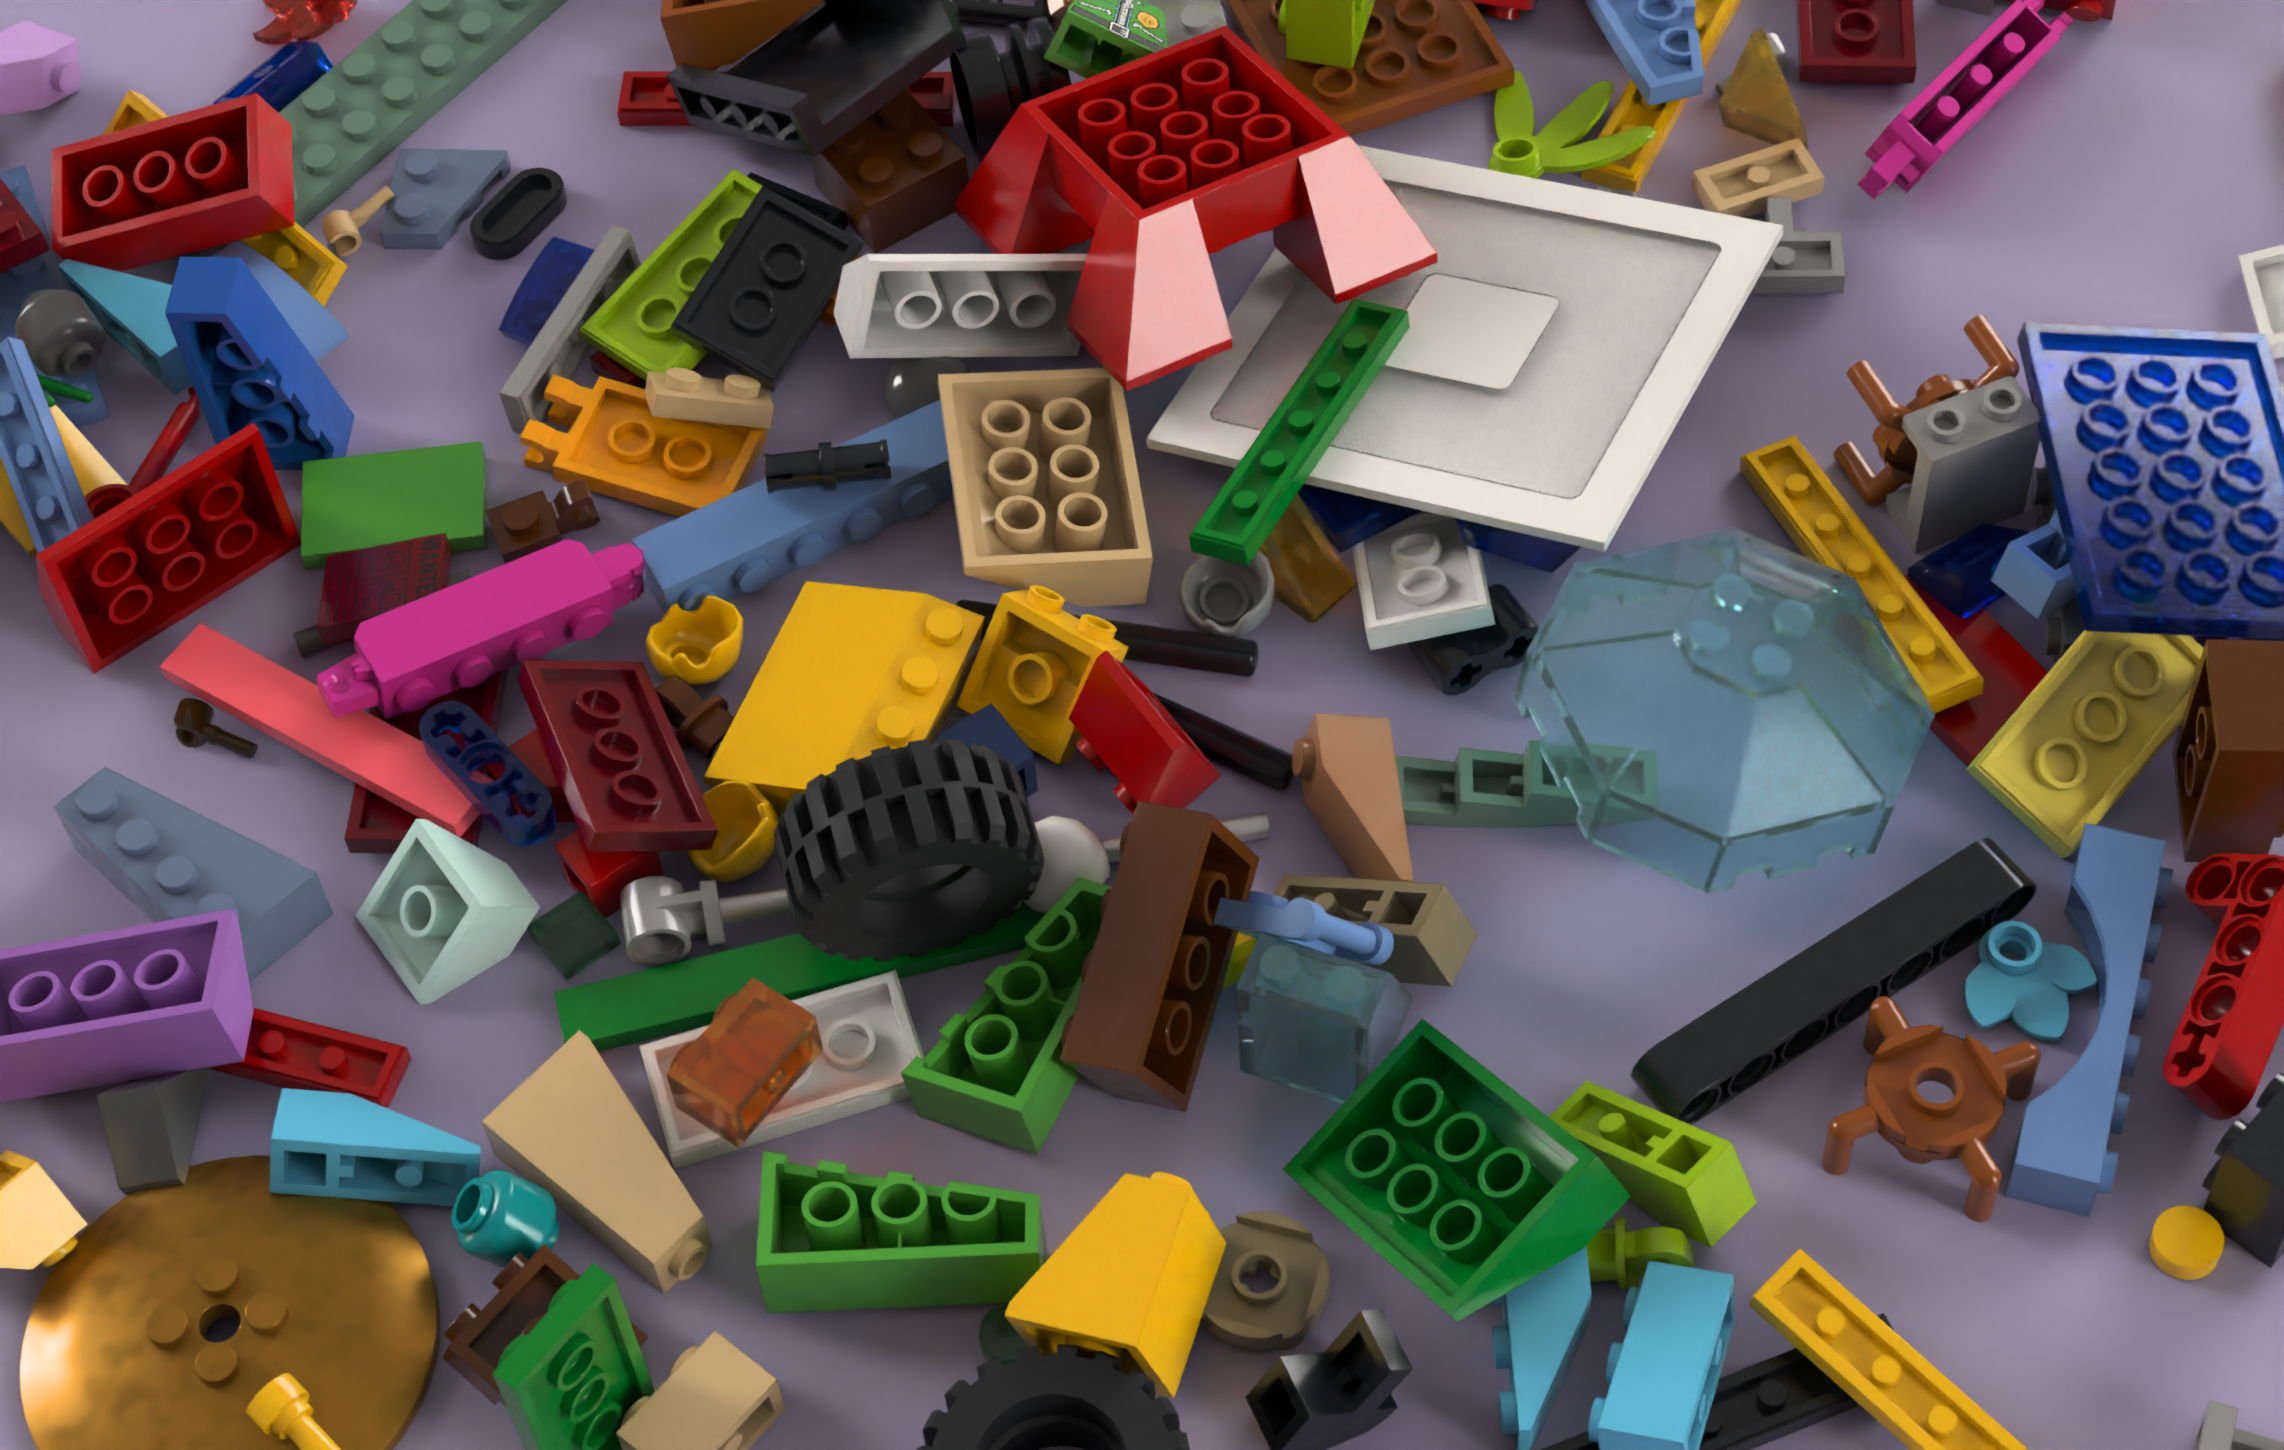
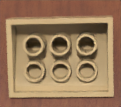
(1047, 483)

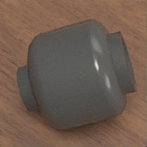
(60, 332)

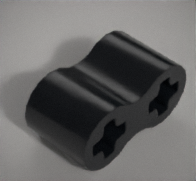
(1466, 657)

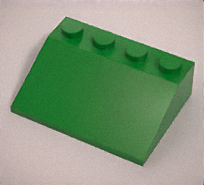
(1455, 1175)

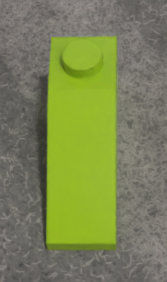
(1666, 1165)

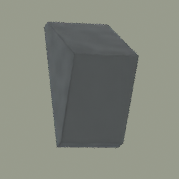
(153, 1128)

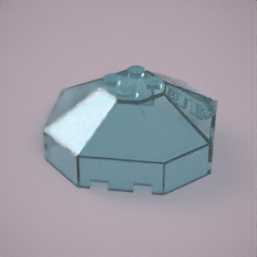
(1722, 708)

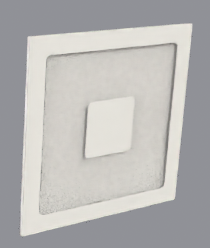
(1533, 356)

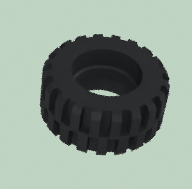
(908, 850)
(1053, 1404)

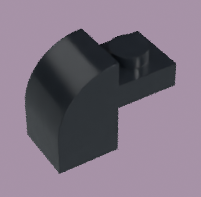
(1335, 1393)

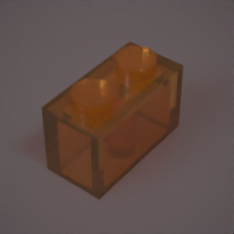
(744, 1061)

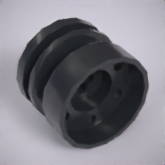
(995, 83)

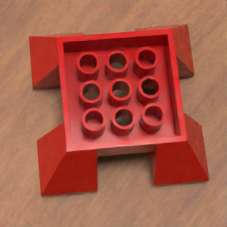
(1175, 167)

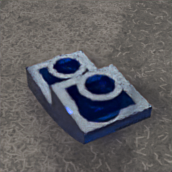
(543, 289)

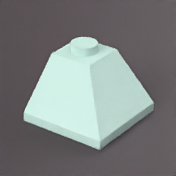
(444, 911)

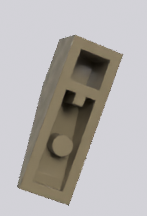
(1423, 918)

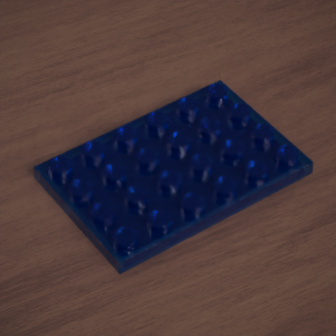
(2164, 475)

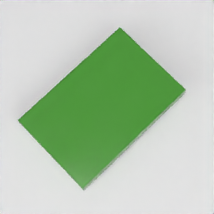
(393, 499)

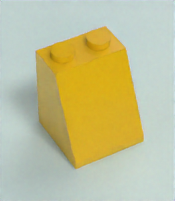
(1128, 1280)

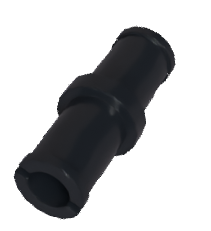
(827, 466)

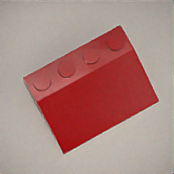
(167, 550)

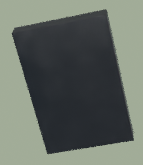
(766, 288)

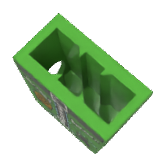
(1106, 35)

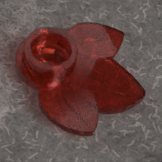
(302, 19)

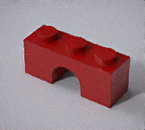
(596, 874)

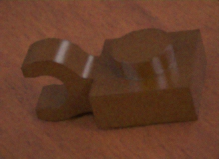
(535, 524)

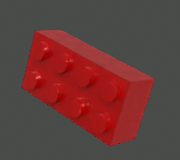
(173, 185)

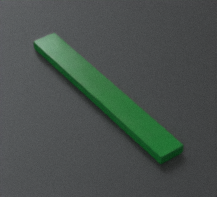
(691, 990)

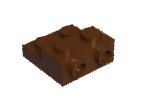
(516, 1309)

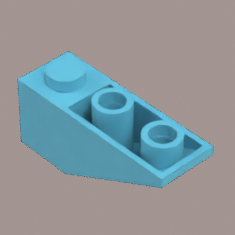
(1538, 1343)

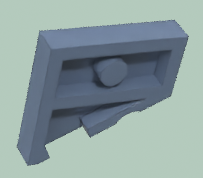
(436, 193)

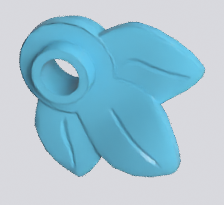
(2025, 990)

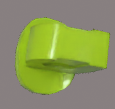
(1624, 1255)

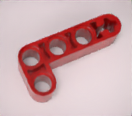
(2240, 991)

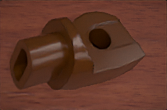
(698, 721)

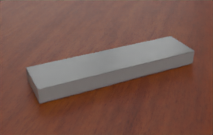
(559, 343)

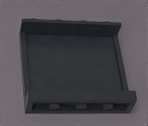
(822, 72)

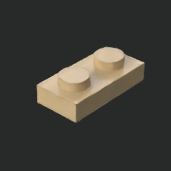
(1745, 182)
(690, 397)

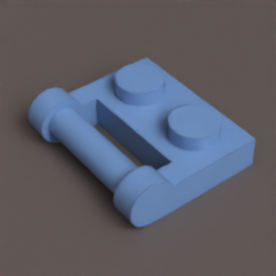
(1306, 925)

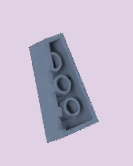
(189, 865)

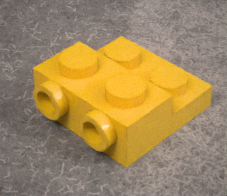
(1036, 667)

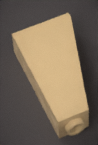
(601, 1164)

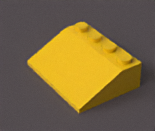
(844, 680)

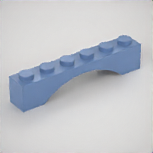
(2066, 1130)

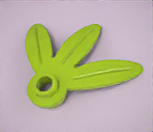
(1552, 149)

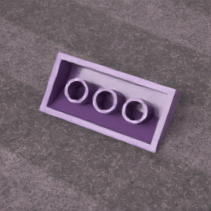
(123, 1005)

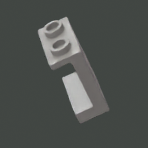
(1969, 464)

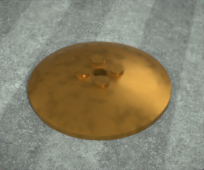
(318, 1291)

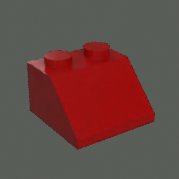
(1137, 739)

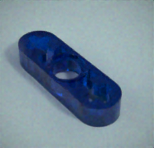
(488, 798)

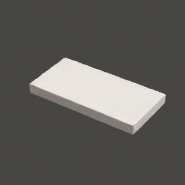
(865, 1049)

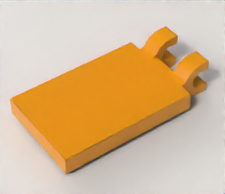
(637, 456)

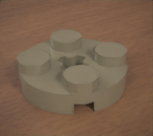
(1278, 1315)

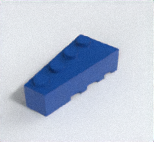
(253, 364)

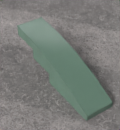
(1484, 790)

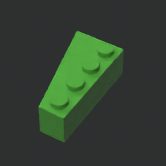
(1001, 1060)
(889, 1241)

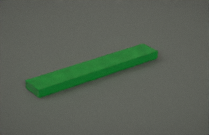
(1299, 432)

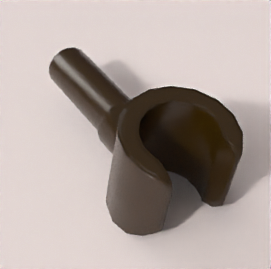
(194, 728)

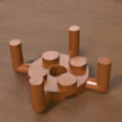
(1892, 442)
(1926, 1129)

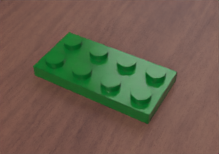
(575, 1369)

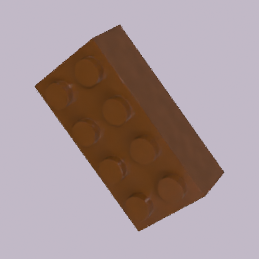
(1158, 957)

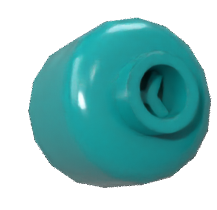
(503, 1217)

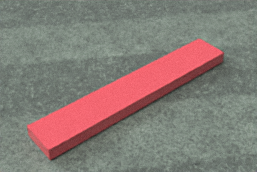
(297, 716)

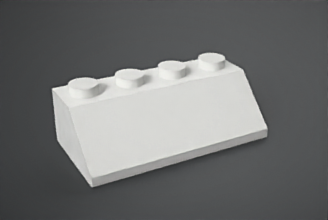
(958, 305)

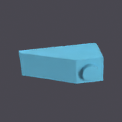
(133, 316)
(364, 1152)

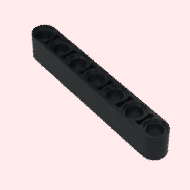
(1832, 982)

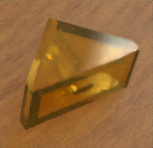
(1759, 98)
(1305, 565)

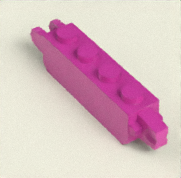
(1961, 96)
(482, 627)

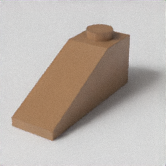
(1356, 792)

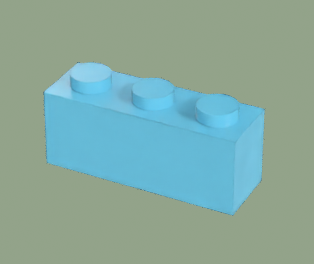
(1668, 1361)

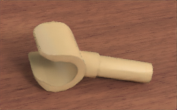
(341, 226)

